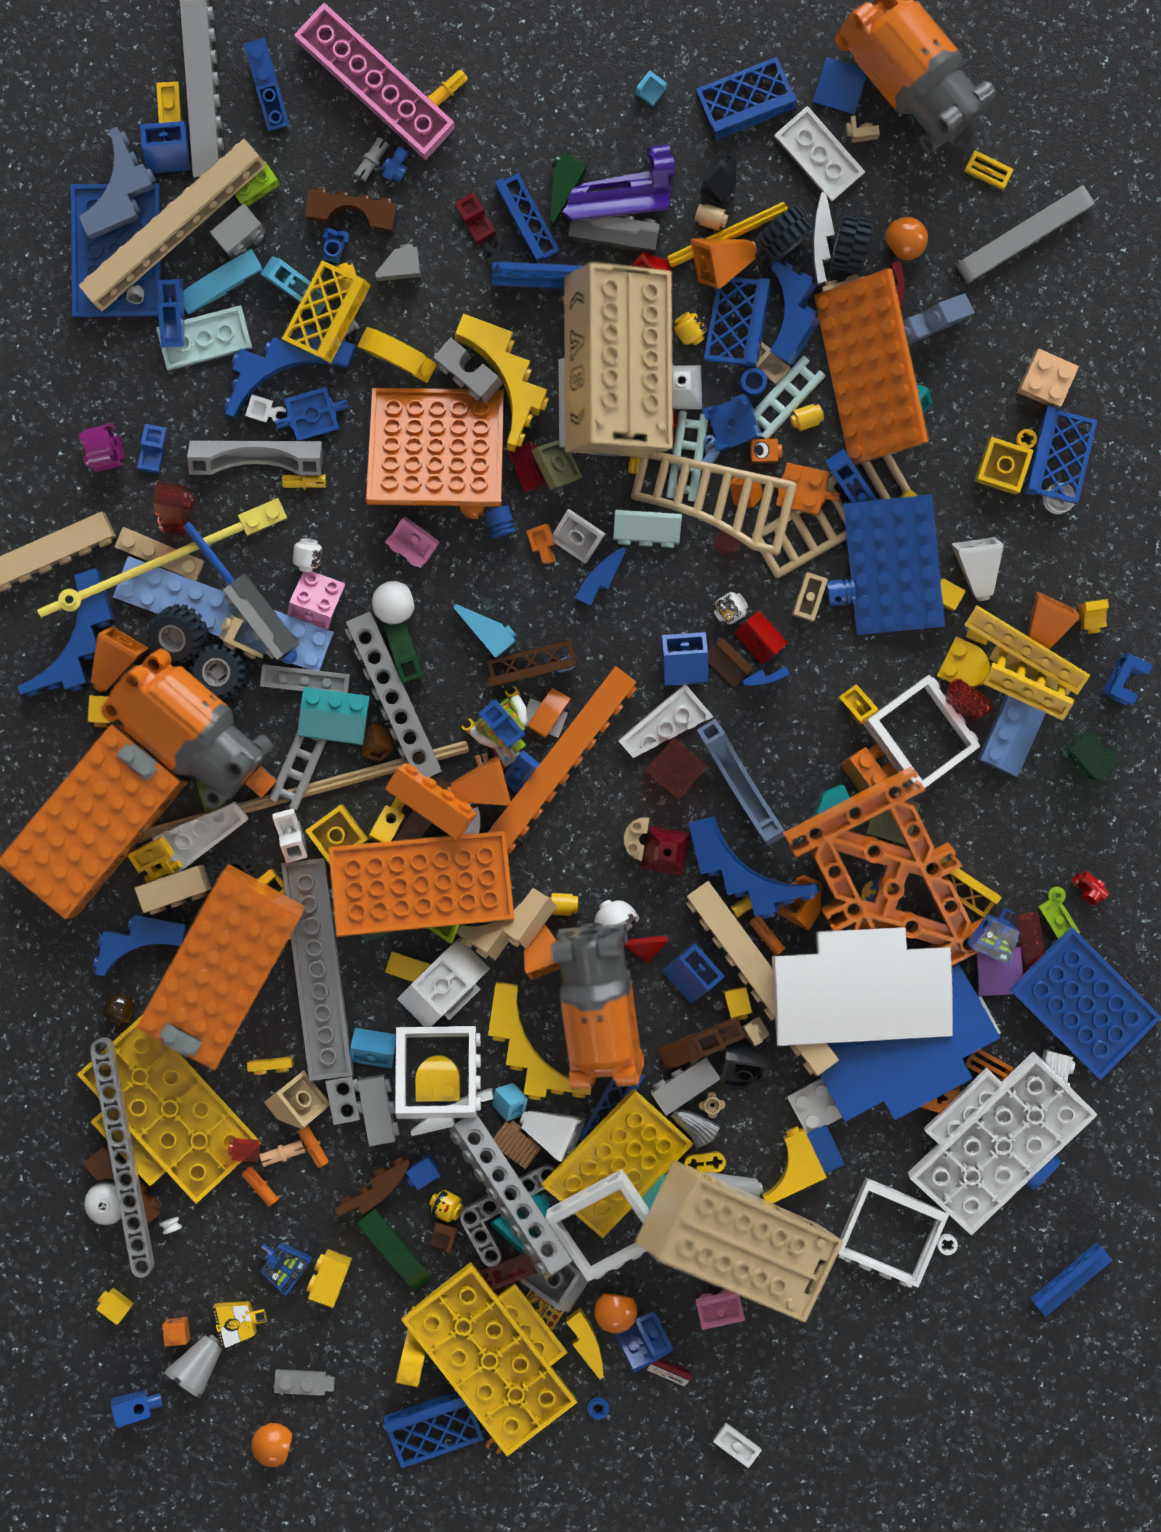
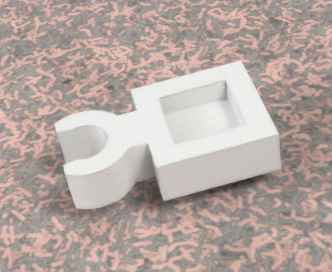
(261, 409)

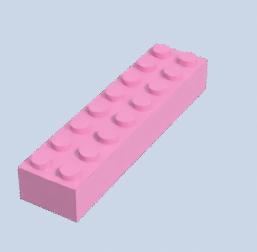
(374, 81)

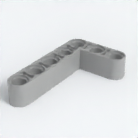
(483, 1215)

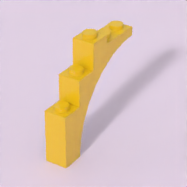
(495, 347)
(520, 1055)

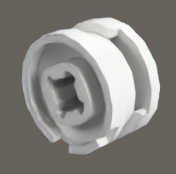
(1057, 506)

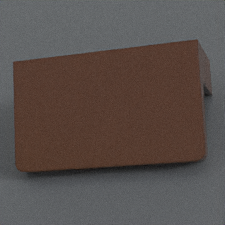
(728, 662)

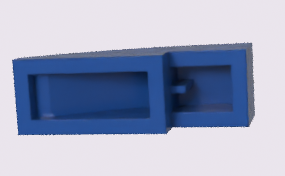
(171, 312)
(600, 577)

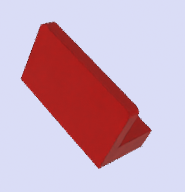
(760, 637)

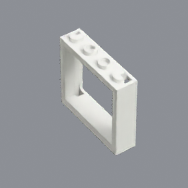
(891, 749)
(418, 1112)
(585, 1198)
(886, 1270)

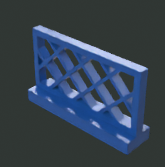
(754, 114)
(530, 274)
(755, 329)
(1044, 446)
(421, 1413)

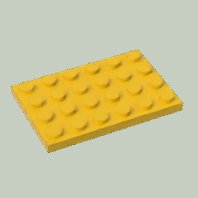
(628, 1139)

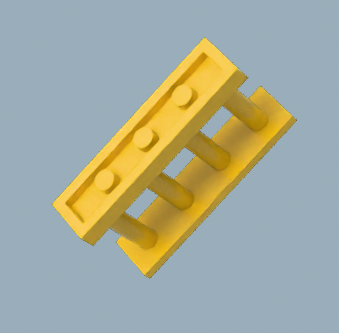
(1024, 689)

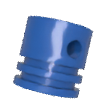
(753, 382)
(500, 521)
(840, 592)

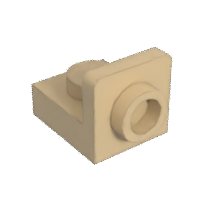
(864, 133)
(755, 1031)

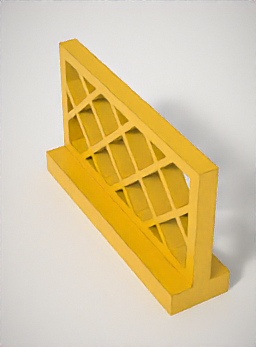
(339, 323)

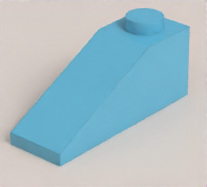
(290, 281)
(491, 633)

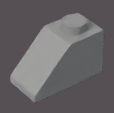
(401, 264)

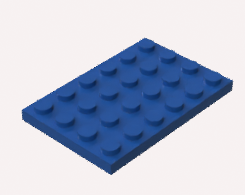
(90, 254)
(894, 564)
(1085, 1003)

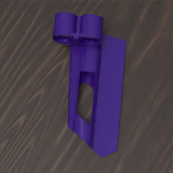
(637, 191)

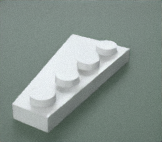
(673, 716)
(202, 833)

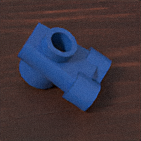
(394, 168)
(335, 243)

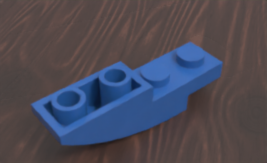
(266, 84)

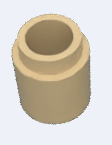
(711, 216)

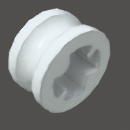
(170, 1225)
(946, 1251)

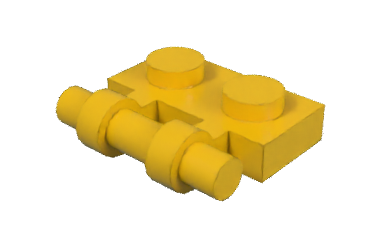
(151, 854)

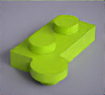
(1056, 913)

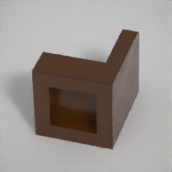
(377, 742)
(443, 1235)

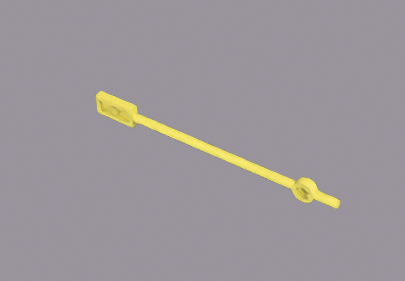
(250, 521)

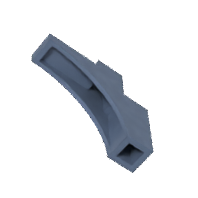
(127, 182)
(937, 318)

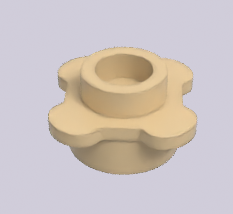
(718, 1105)

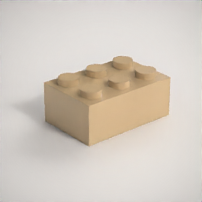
(173, 889)

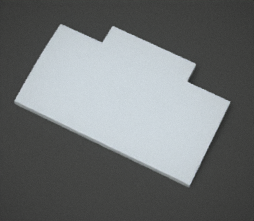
(863, 990)
(998, 1139)

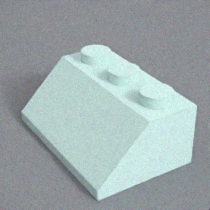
(647, 528)

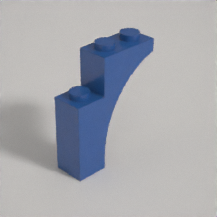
(797, 322)
(143, 931)

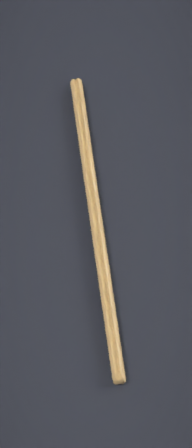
(325, 785)

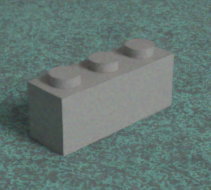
(684, 1084)
(378, 1109)

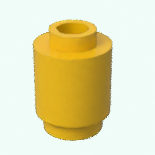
(807, 417)
(566, 904)

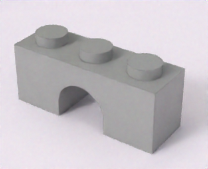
(481, 383)

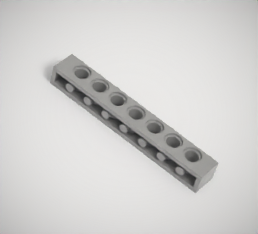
(367, 624)
(521, 1199)

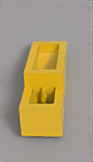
(586, 1341)

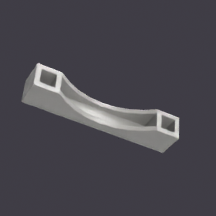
(296, 456)

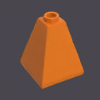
(721, 259)
(1050, 620)
(114, 657)
(482, 785)
(538, 955)

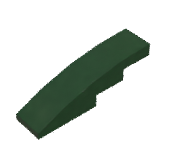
(393, 1248)

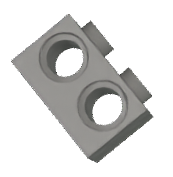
(338, 1099)

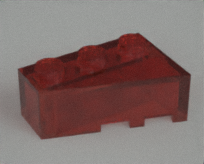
(173, 506)

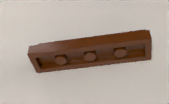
(533, 671)

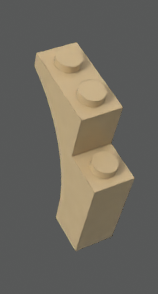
(521, 930)

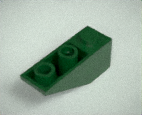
(403, 652)

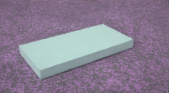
(209, 338)

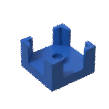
(733, 422)
(1120, 675)

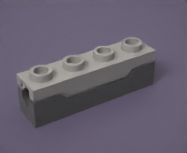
(617, 233)

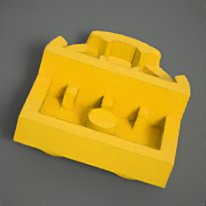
(965, 662)
(437, 1080)

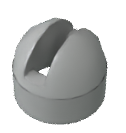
(135, 294)

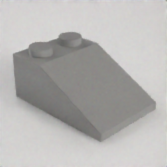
(561, 1288)

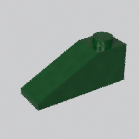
(566, 175)

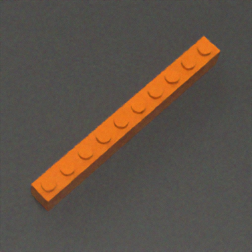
(564, 755)

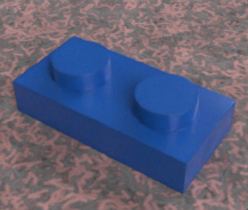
(520, 771)

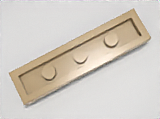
(151, 549)

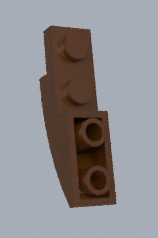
(701, 1043)
(382, 1184)

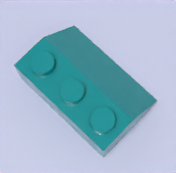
(333, 716)

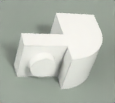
(290, 835)

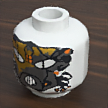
(307, 554)
(731, 608)

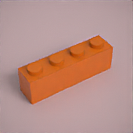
(431, 800)

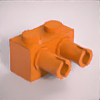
(865, 770)

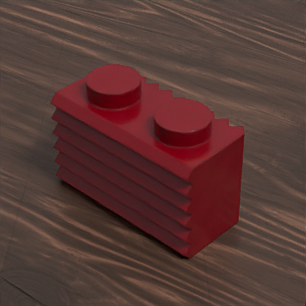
(526, 467)

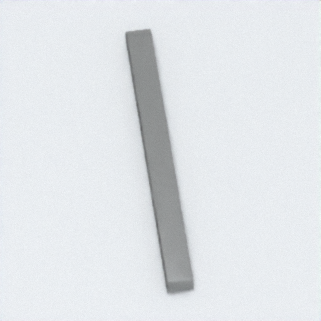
(119, 1168)

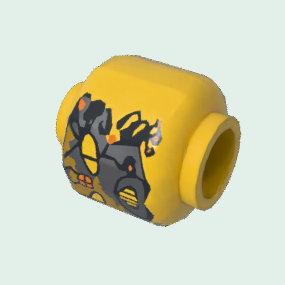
(690, 328)

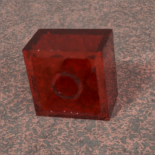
(676, 768)

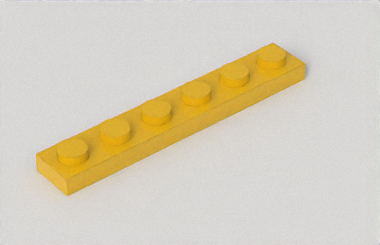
(1027, 650)

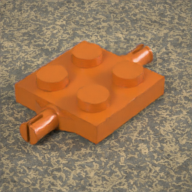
(810, 488)

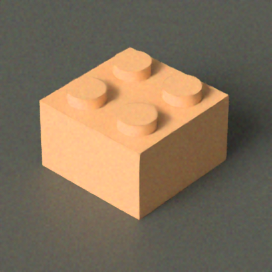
(1047, 379)

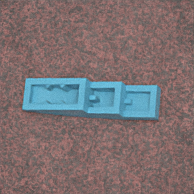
(220, 281)

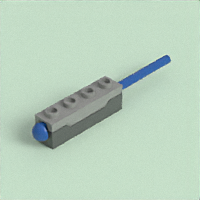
(252, 607)

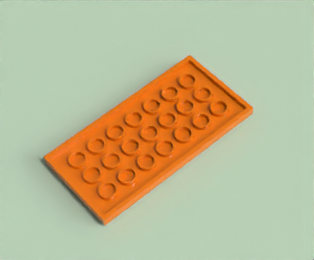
(871, 367)
(420, 883)

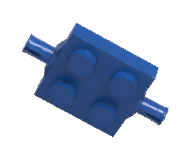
(311, 414)

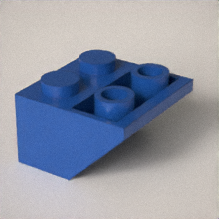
(166, 147)
(684, 658)
(693, 973)

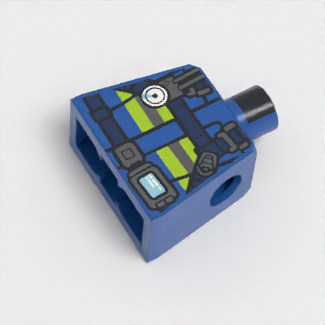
(996, 936)
(283, 1265)

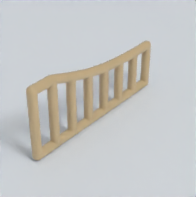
(715, 520)
(834, 539)

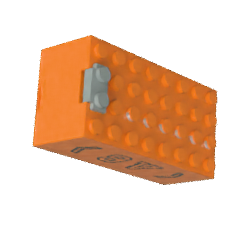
(92, 822)
(220, 967)

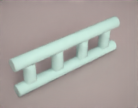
(799, 396)
(680, 444)

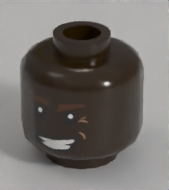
(119, 1008)

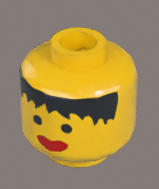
(446, 1206)

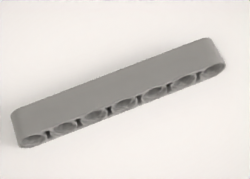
(1025, 234)

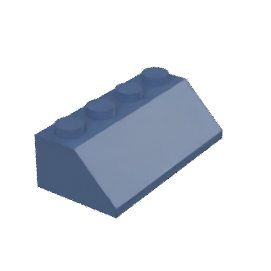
(1011, 735)

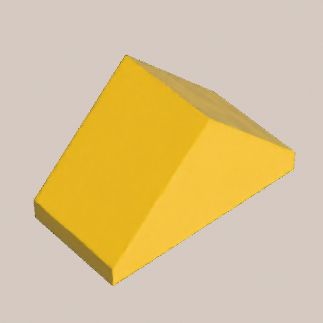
(858, 704)

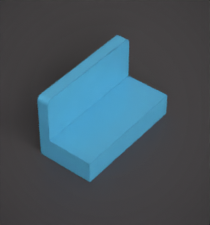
(373, 1048)

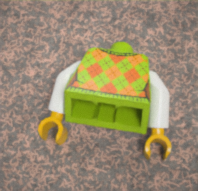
(485, 735)

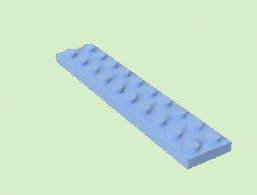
(164, 588)

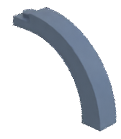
(740, 782)

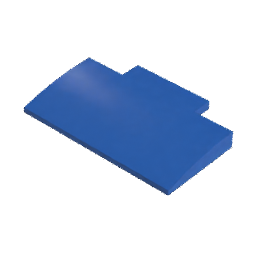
(910, 1069)

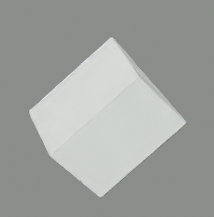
(577, 536)

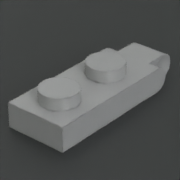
(303, 1382)

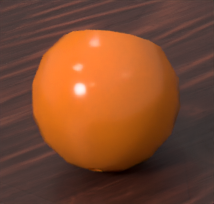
(907, 238)
(615, 1312)
(271, 1444)

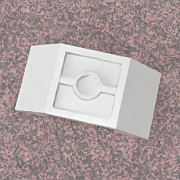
(443, 983)

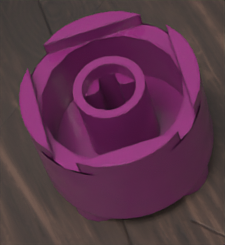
(101, 448)

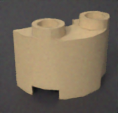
(632, 835)

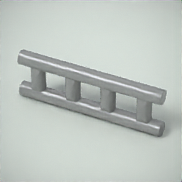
(287, 771)

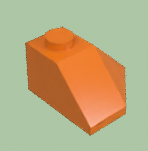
(802, 912)

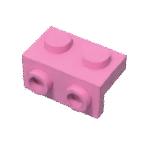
(412, 542)
(719, 1309)

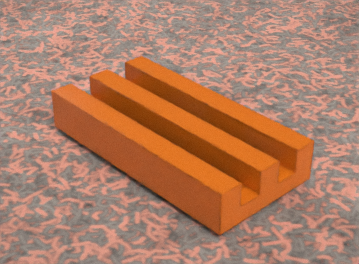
(972, 1057)

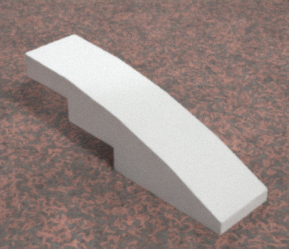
(821, 233)
(434, 1124)

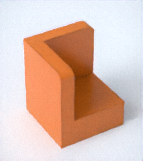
(755, 494)

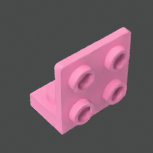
(315, 599)

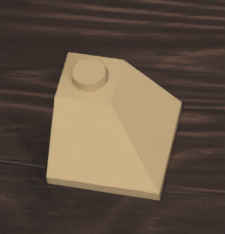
(297, 1101)

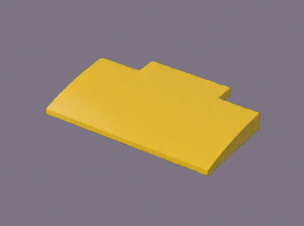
(171, 1115)
(493, 1355)

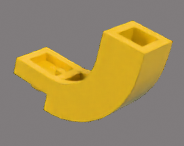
(397, 353)

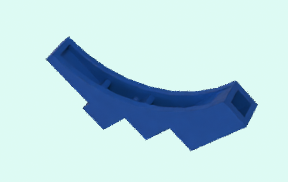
(279, 357)
(82, 644)
(764, 893)

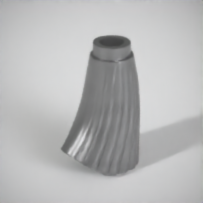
(699, 1128)

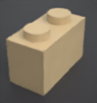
(809, 597)

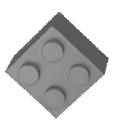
(238, 232)

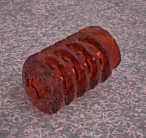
(968, 700)

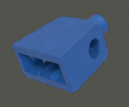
(125, 1410)

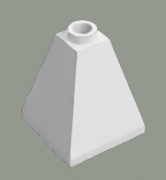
(690, 393)
(979, 564)
(553, 1131)

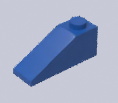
(849, 477)

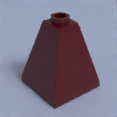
(656, 841)

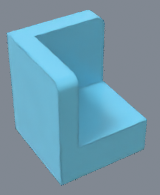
(651, 88)
(509, 1101)

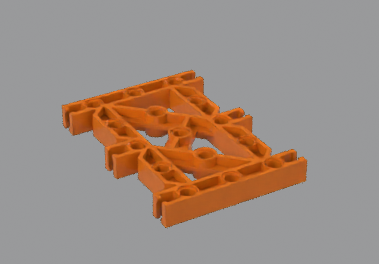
(900, 861)

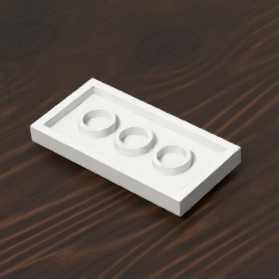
(819, 153)

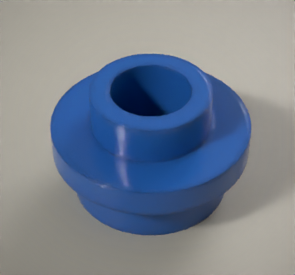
(598, 1415)

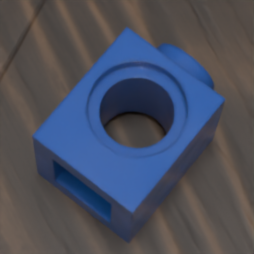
(422, 1172)

